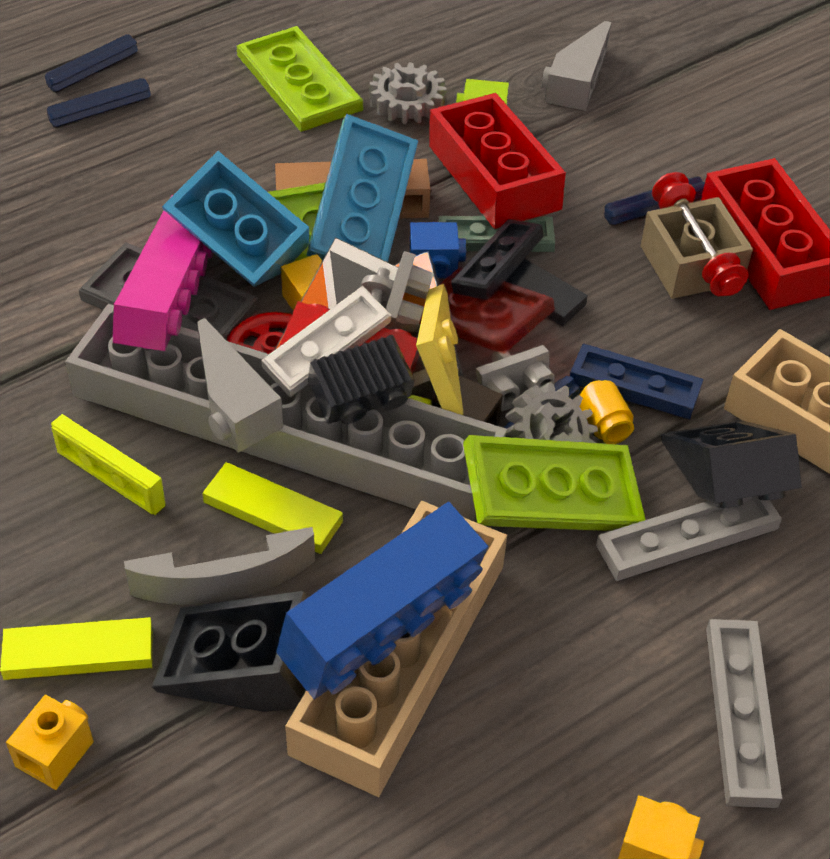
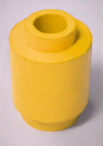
(609, 411)

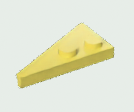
(437, 349)

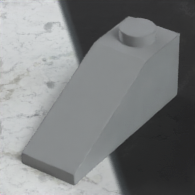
(576, 69)
(239, 399)

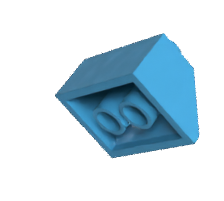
(238, 220)

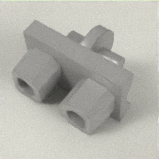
(408, 279)
(516, 373)

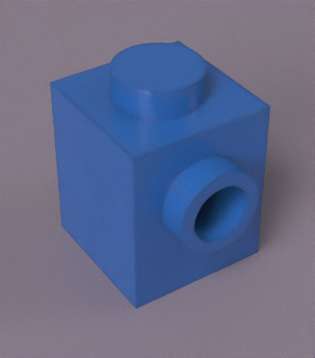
(442, 244)

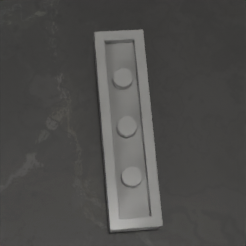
(684, 535)
(743, 714)

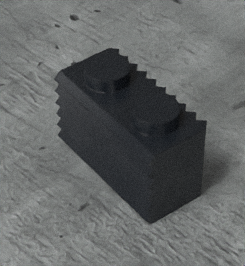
(361, 380)

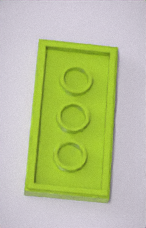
(299, 78)
(552, 484)

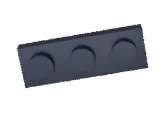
(639, 380)

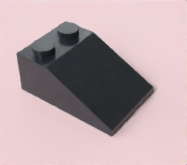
(736, 461)
(230, 654)

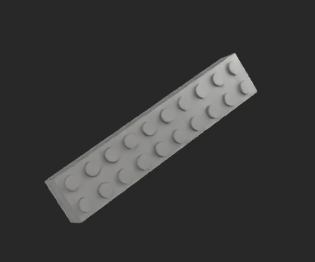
(387, 453)

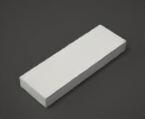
(338, 329)

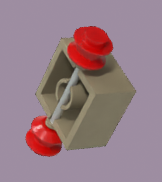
(694, 243)

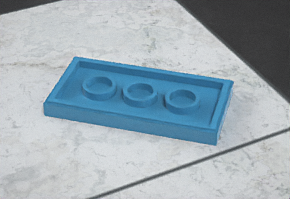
(364, 189)

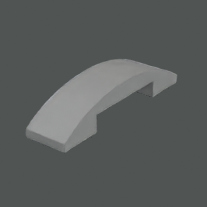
(223, 579)

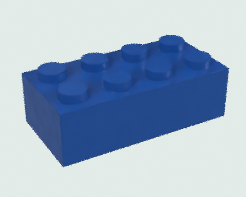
(381, 601)

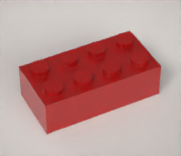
(496, 160)
(781, 226)

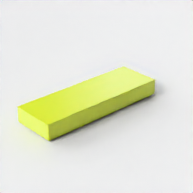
(108, 464)
(270, 505)
(77, 648)

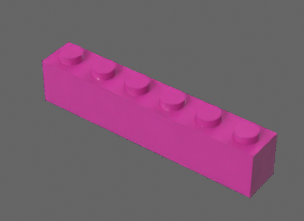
(160, 287)

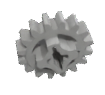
(405, 91)
(550, 416)

